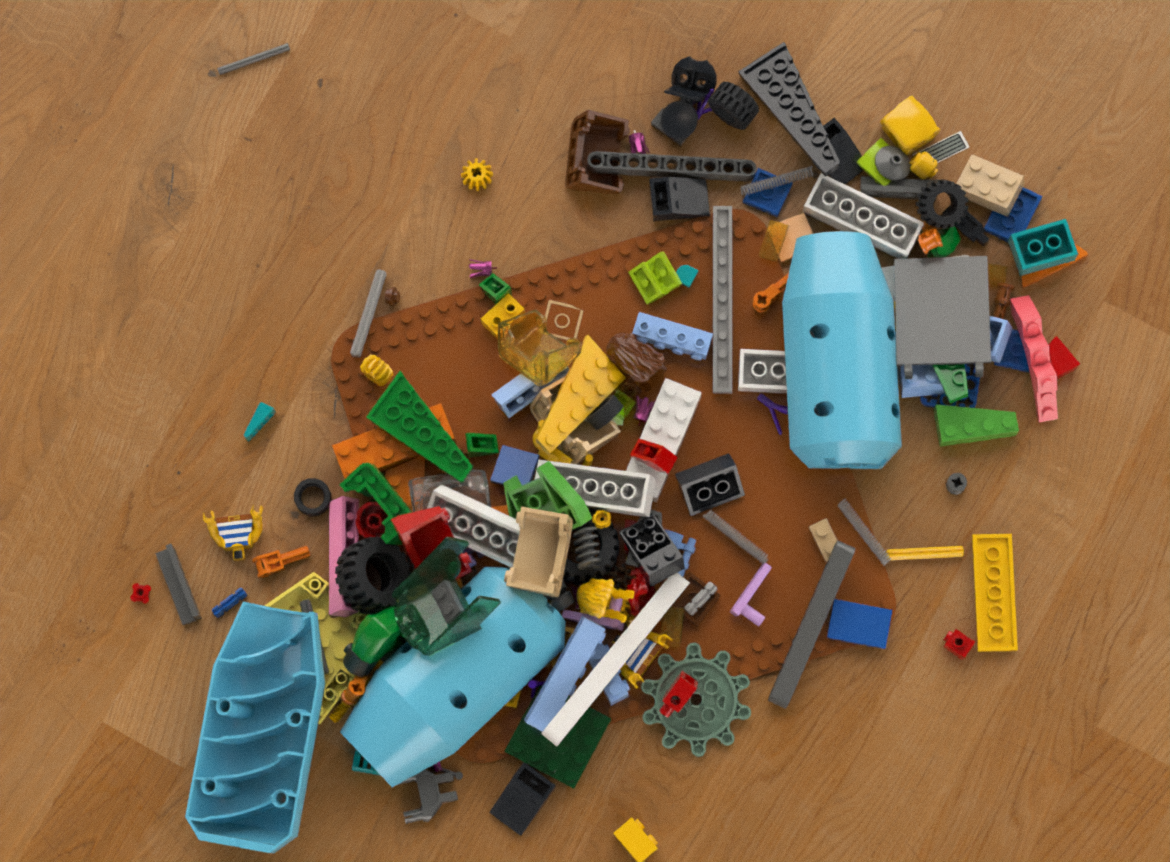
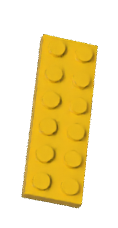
(994, 592)

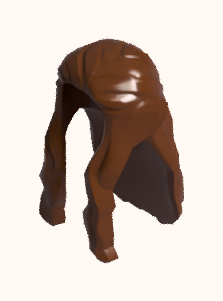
(635, 358)

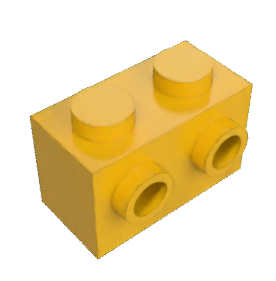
(503, 310)
(635, 840)

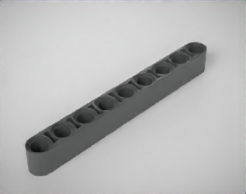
(662, 162)
(811, 624)

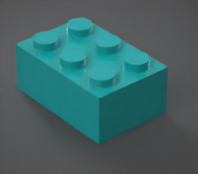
(1042, 247)

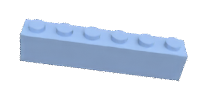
(565, 673)

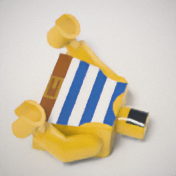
(236, 532)
(642, 656)

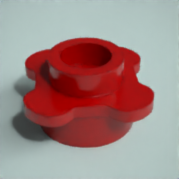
(144, 598)

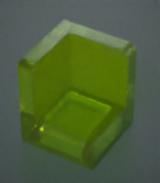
(628, 404)

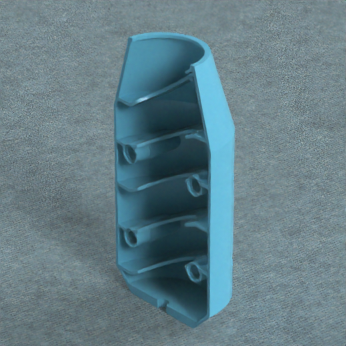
(840, 354)
(431, 705)
(258, 731)

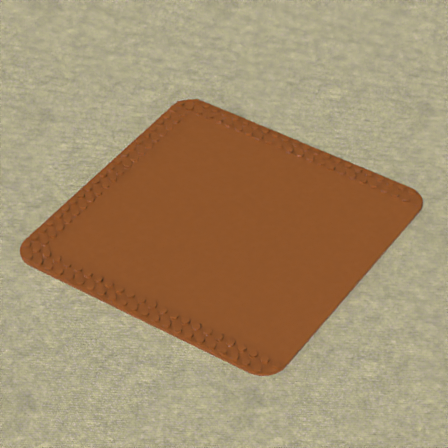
(458, 364)

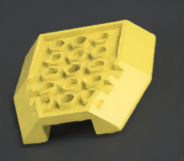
(334, 633)

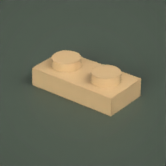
(823, 537)

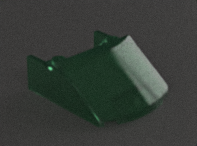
(418, 611)

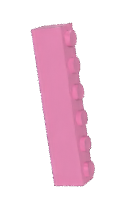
(341, 535)

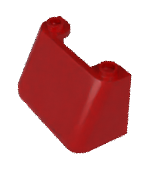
(423, 532)

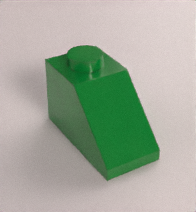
(950, 240)

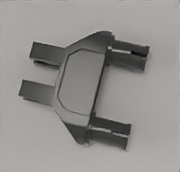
(430, 795)

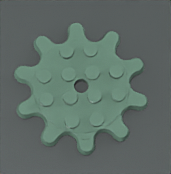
(717, 704)

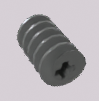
(586, 548)

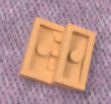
(797, 228)

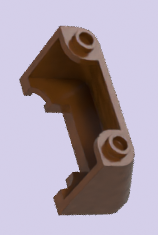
(593, 133)

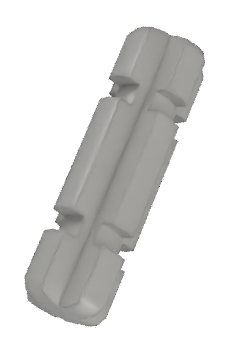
(700, 598)

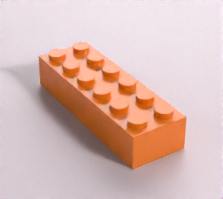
(380, 448)

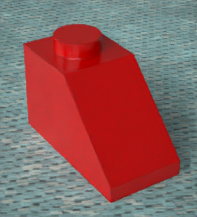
(654, 455)

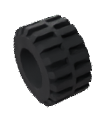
(733, 105)
(956, 208)

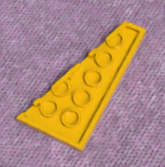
(583, 389)

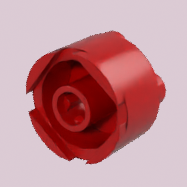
(366, 522)

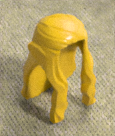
(594, 595)

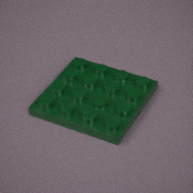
(567, 759)

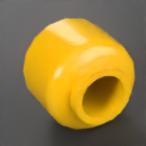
(923, 165)

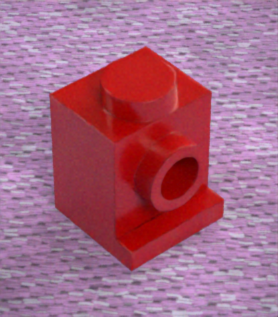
(962, 650)

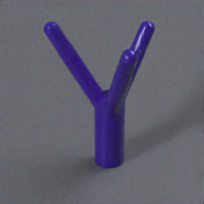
(700, 111)
(771, 405)
(534, 684)

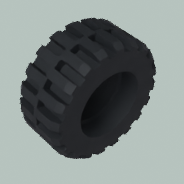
(608, 553)
(354, 581)

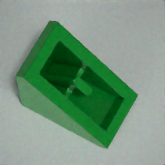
(495, 288)
(481, 444)

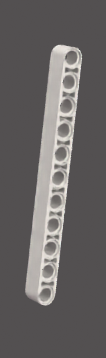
(615, 659)

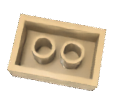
(990, 185)

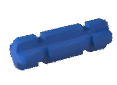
(229, 602)

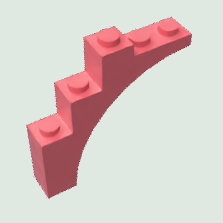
(1038, 358)

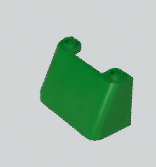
(371, 483)

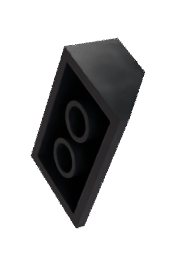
(710, 484)

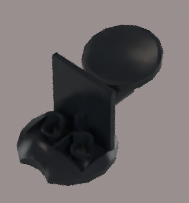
(680, 117)

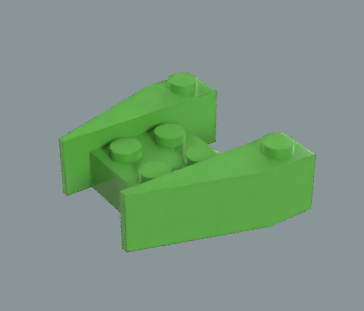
(546, 493)

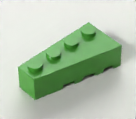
(968, 425)

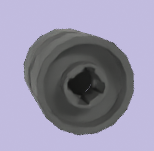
(563, 601)

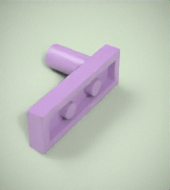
(615, 604)
(741, 605)

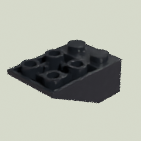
(845, 151)
(678, 198)
(652, 550)
(522, 799)

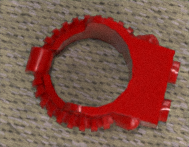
(642, 592)

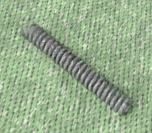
(777, 177)
(864, 536)
(734, 537)

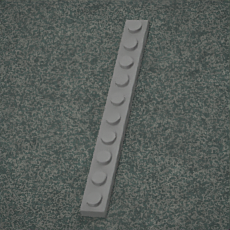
(722, 299)

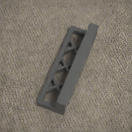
(895, 189)
(178, 585)

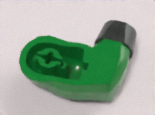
(373, 639)

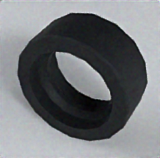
(604, 412)
(312, 511)

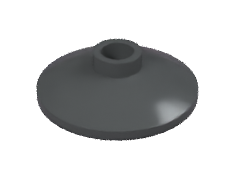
(888, 167)

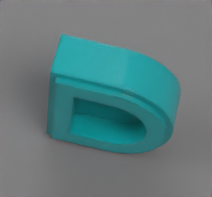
(687, 275)

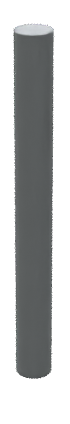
(252, 59)

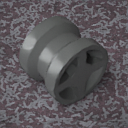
(955, 487)

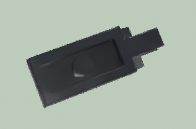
(971, 228)

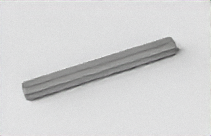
(368, 313)

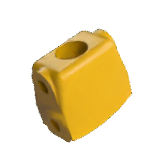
(909, 126)

